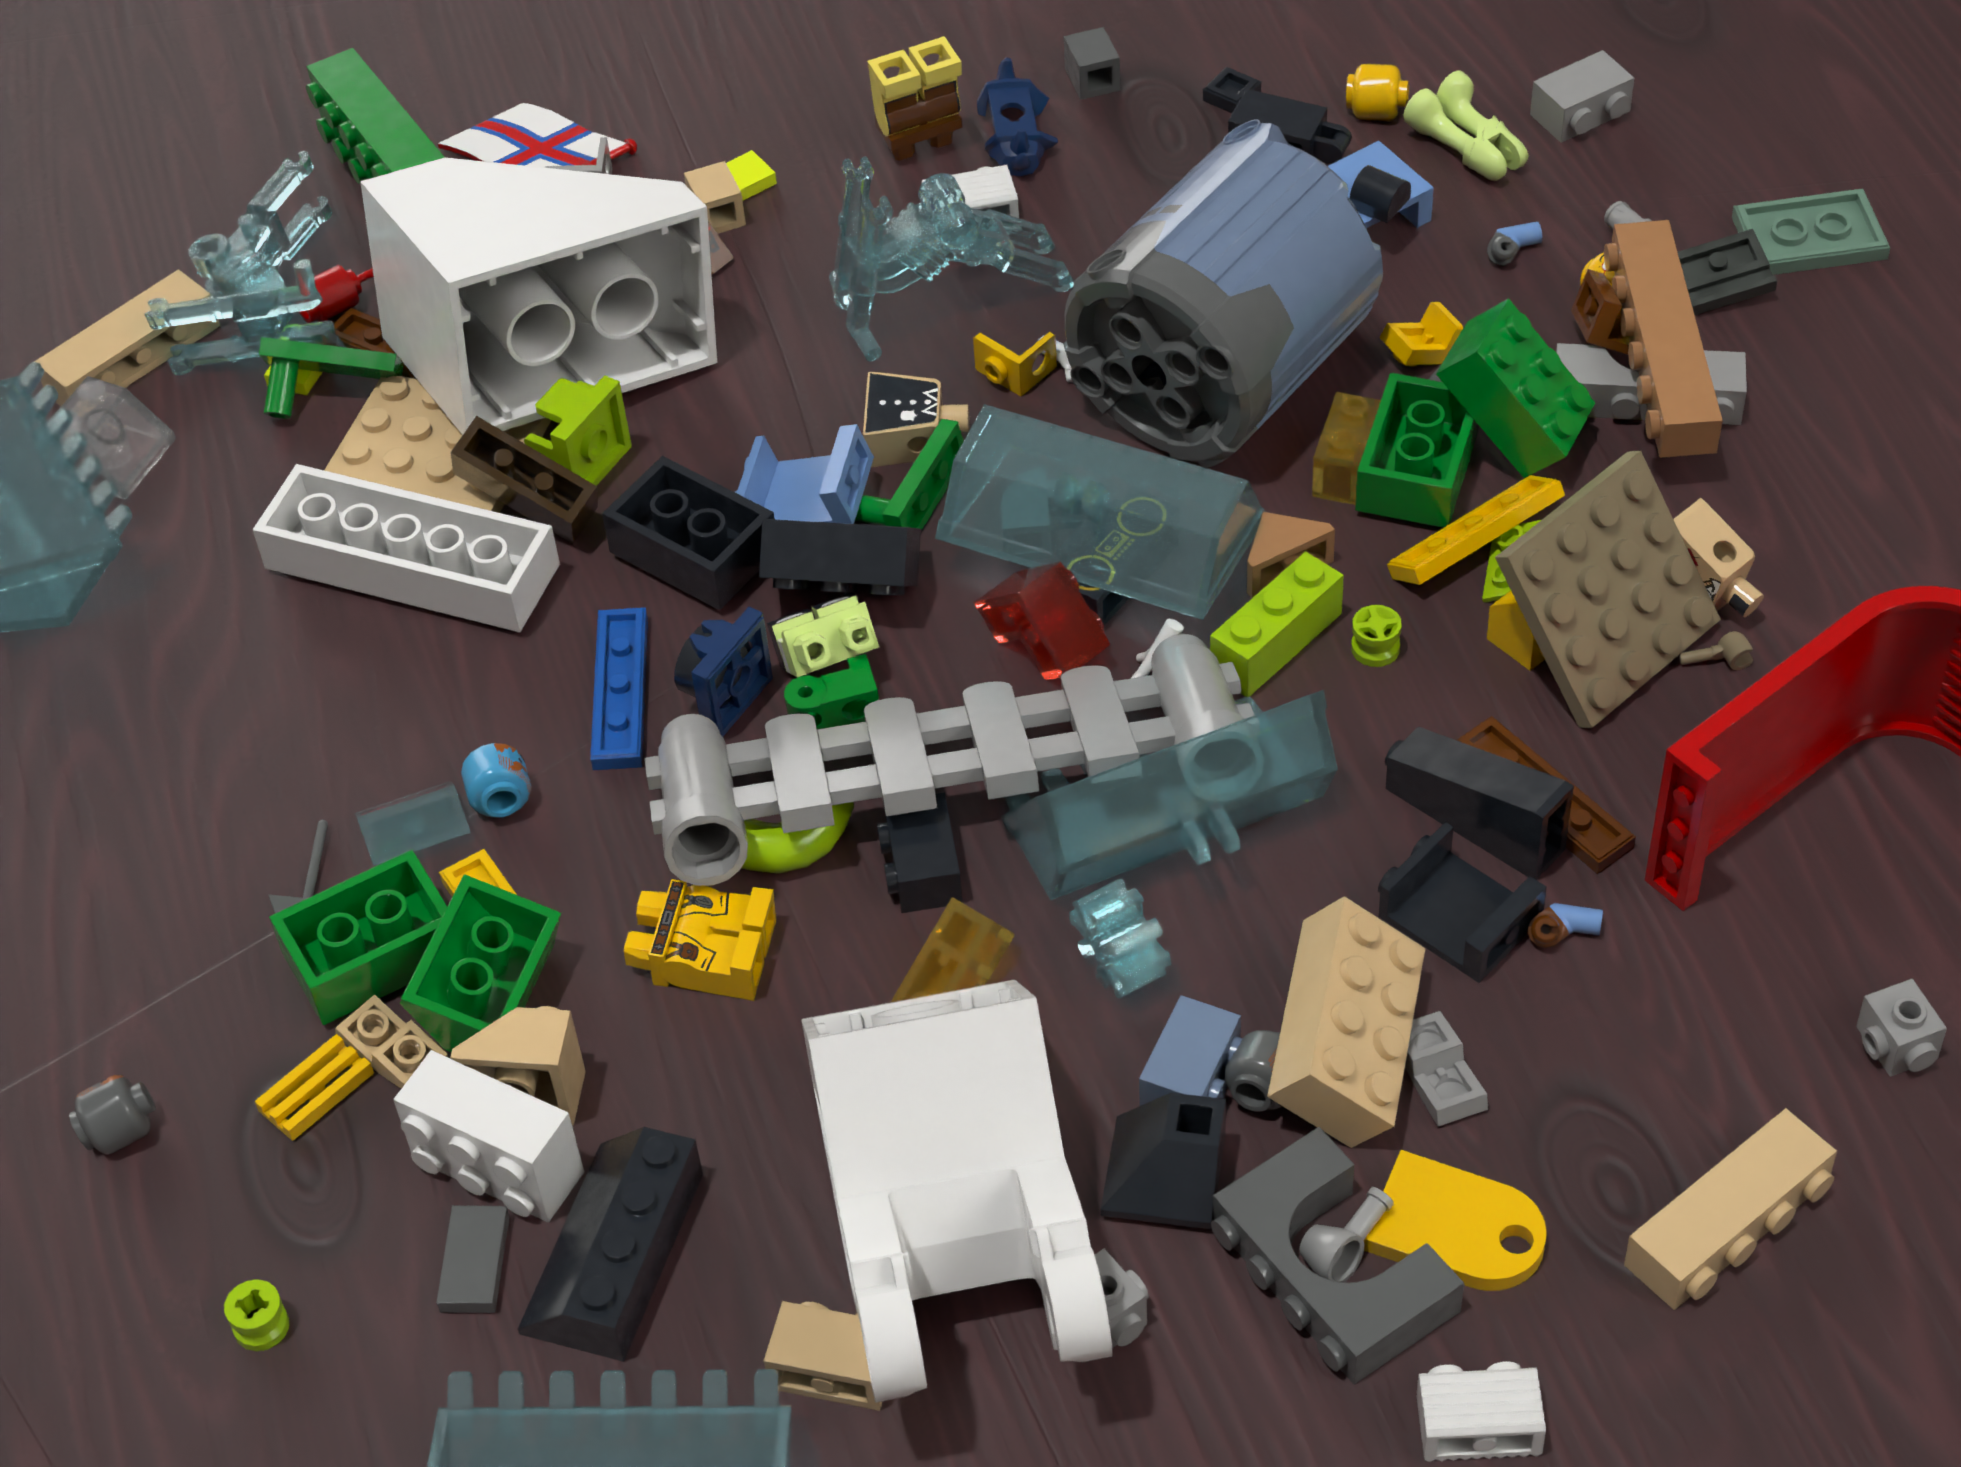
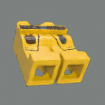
(703, 938)

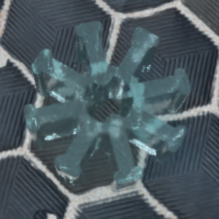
(1119, 938)

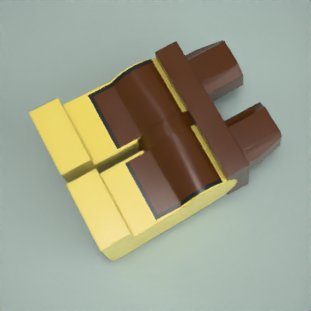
(919, 100)

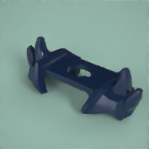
(1014, 142)

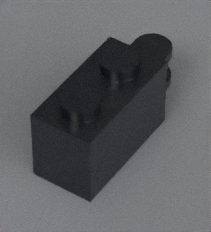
(1300, 123)
(923, 858)

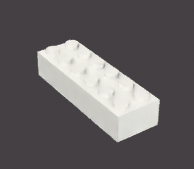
(407, 547)

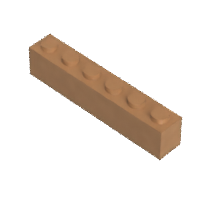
(1663, 339)

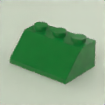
(479, 961)

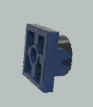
(725, 667)

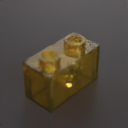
(1342, 447)

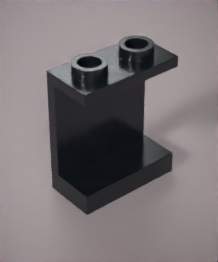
(1456, 906)

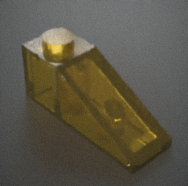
(957, 954)

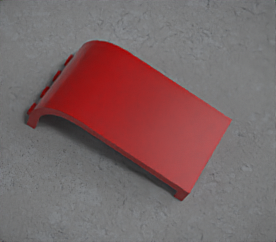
(1867, 676)

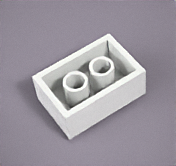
(489, 1136)

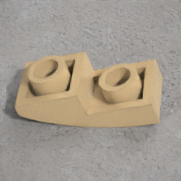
(386, 1041)

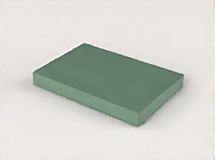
(1815, 230)

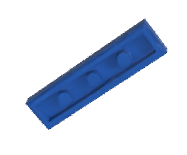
(619, 689)

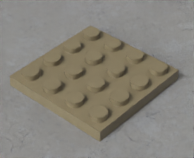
(1608, 588)

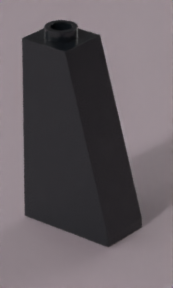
(1485, 797)

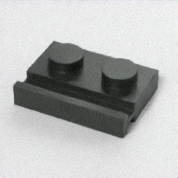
(1726, 271)

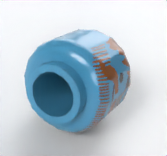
(496, 780)

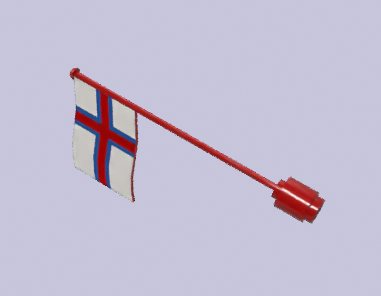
(518, 137)

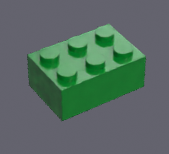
(1516, 388)
(1415, 453)
(360, 935)

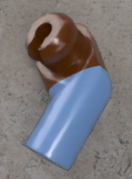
(1560, 921)

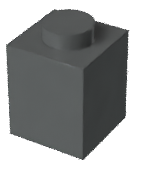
(1092, 63)

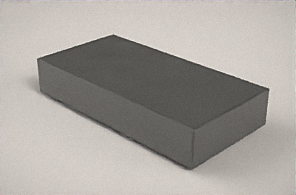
(473, 1259)

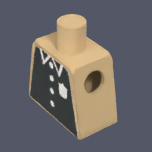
(903, 416)

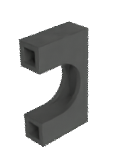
(1353, 1322)

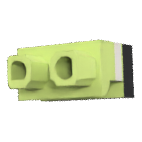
(837, 633)

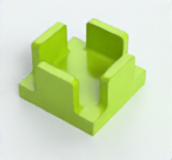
(591, 427)

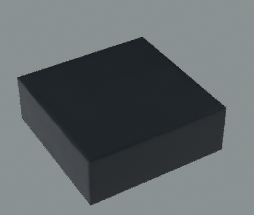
(1228, 89)

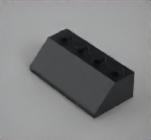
(615, 1243)

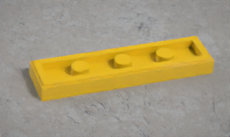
(1475, 529)

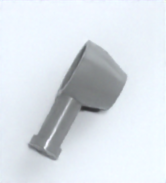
(1338, 1251)

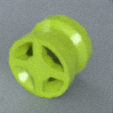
(1376, 635)
(267, 1325)

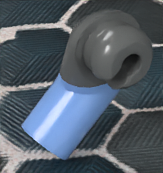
(1508, 241)

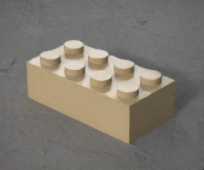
(1347, 1023)

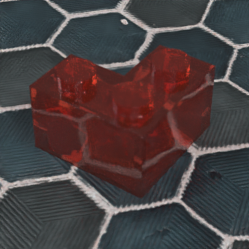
(1047, 615)

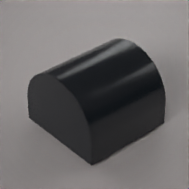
(1379, 193)

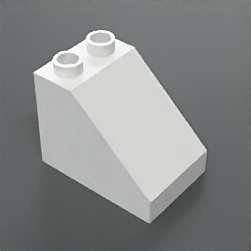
(537, 276)

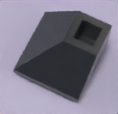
(1166, 1161)

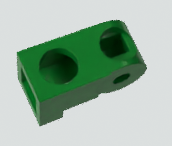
(834, 697)

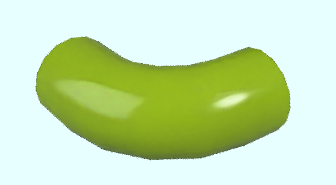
(781, 852)

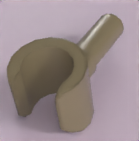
(1732, 647)

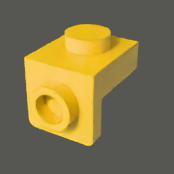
(1425, 340)

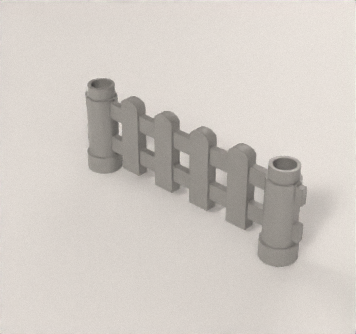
(706, 814)

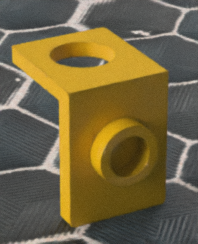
(1010, 369)

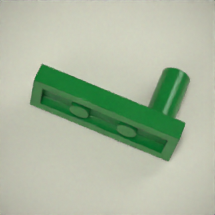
(289, 356)
(921, 486)

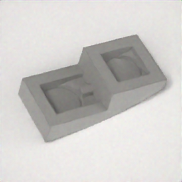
(1440, 1072)

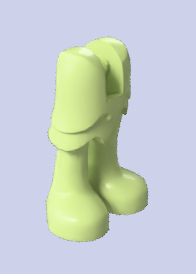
(1434, 116)

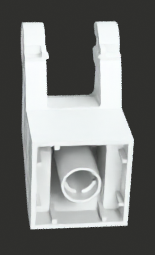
(950, 1168)

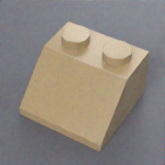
(530, 1052)

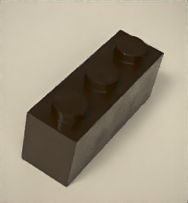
(524, 479)

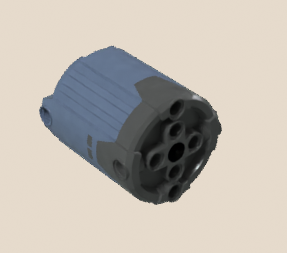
(1222, 297)

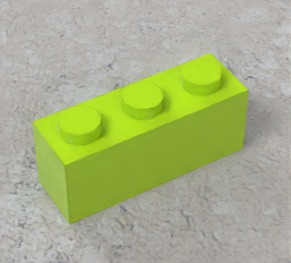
(1279, 621)

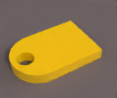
(1460, 1220)

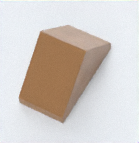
(1282, 541)

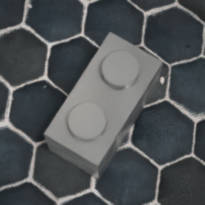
(1581, 96)

